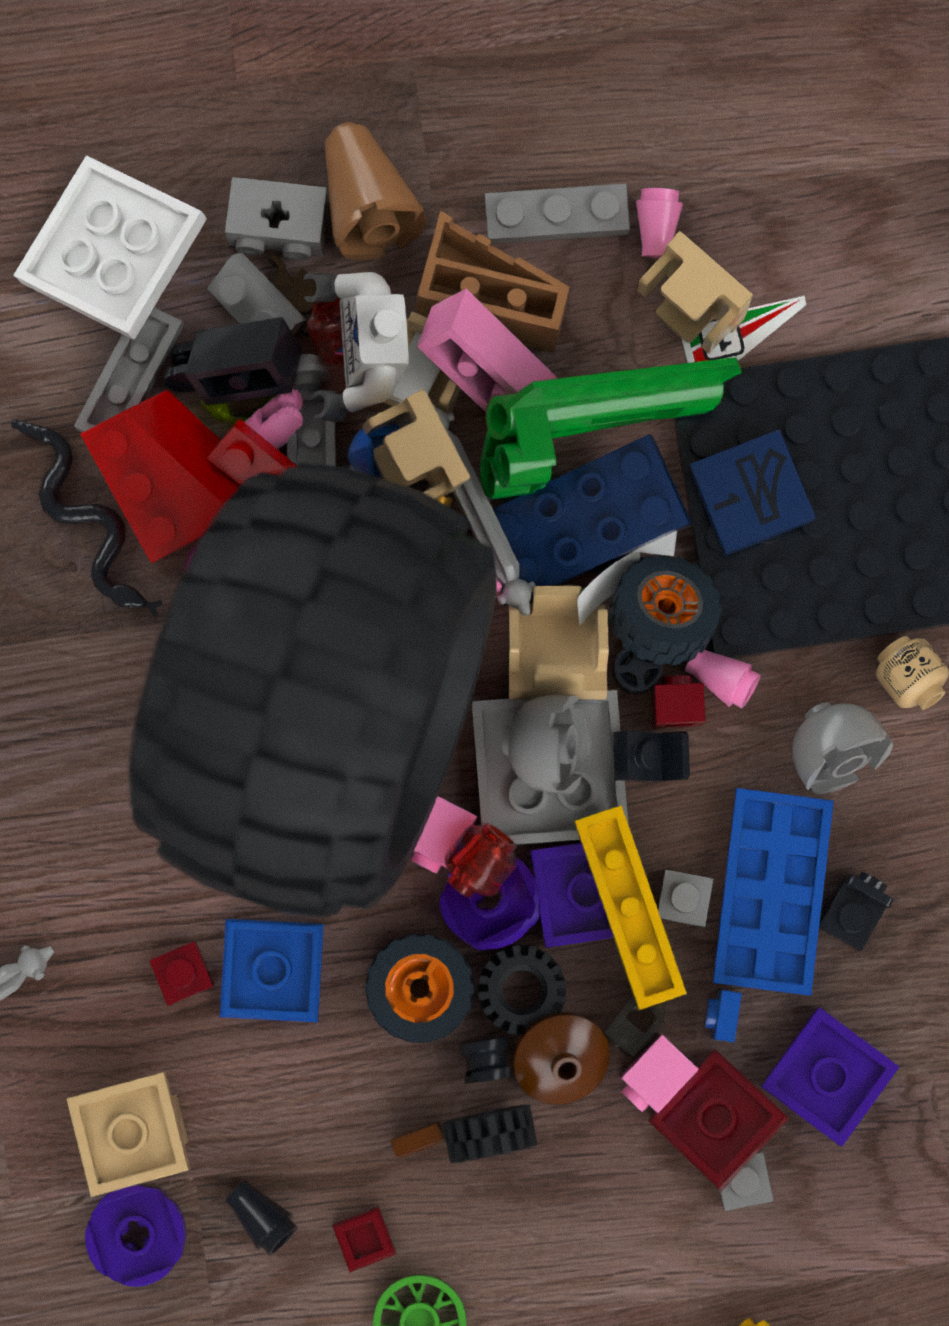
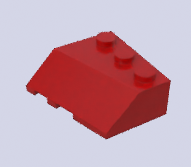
(161, 472)

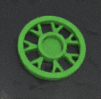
(420, 1312)

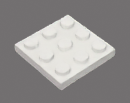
(110, 247)

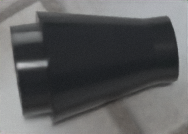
(262, 1218)

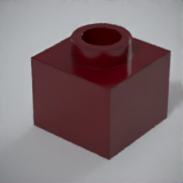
(678, 703)

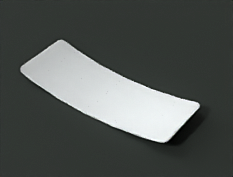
(418, 375)
(603, 586)

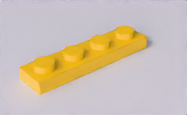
(630, 907)

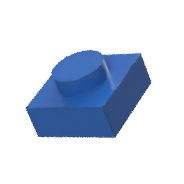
(722, 1015)

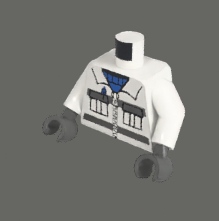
(371, 337)

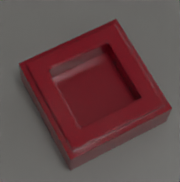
(364, 1239)

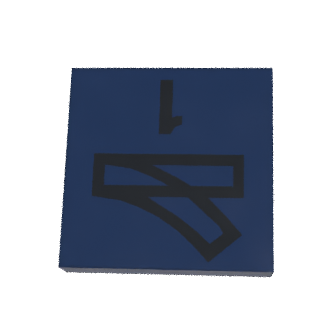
(751, 492)

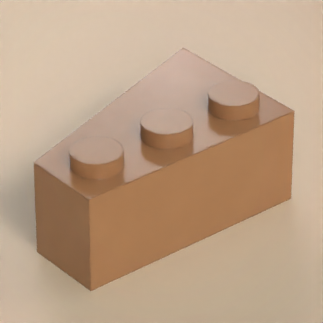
(512, 289)

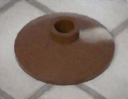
(550, 1044)

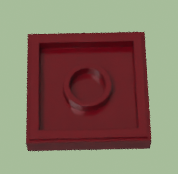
(718, 1120)

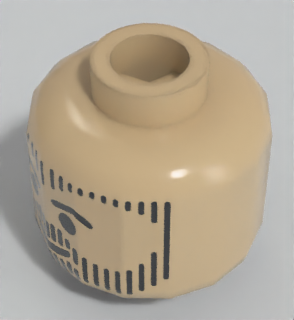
(912, 673)

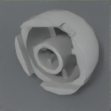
(546, 741)
(837, 743)

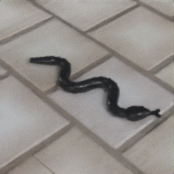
(120, 594)

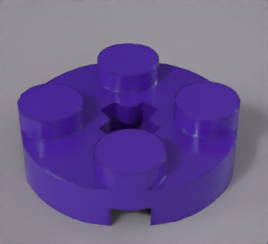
(495, 927)
(122, 1260)

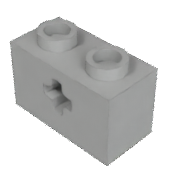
(255, 205)

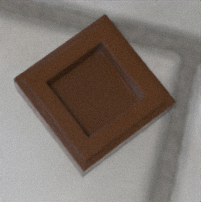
(417, 1140)

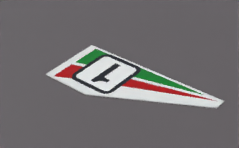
(756, 326)

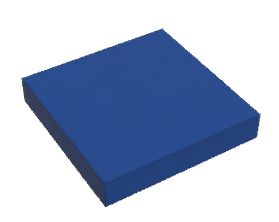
(272, 970)

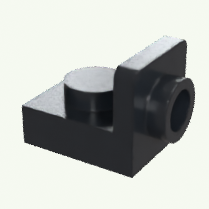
(651, 756)
(856, 910)

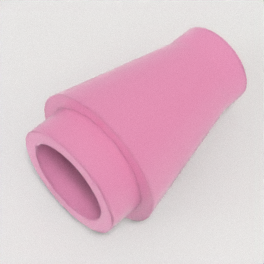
(658, 219)
(725, 677)

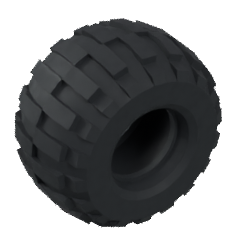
(310, 688)

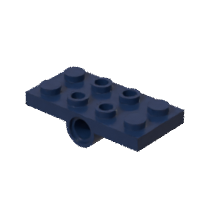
(593, 515)

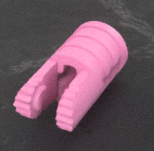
(278, 418)

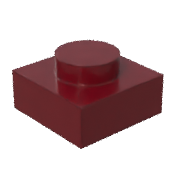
(181, 973)

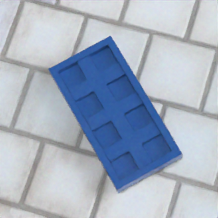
(772, 891)

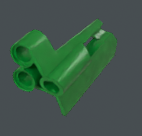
(521, 425)

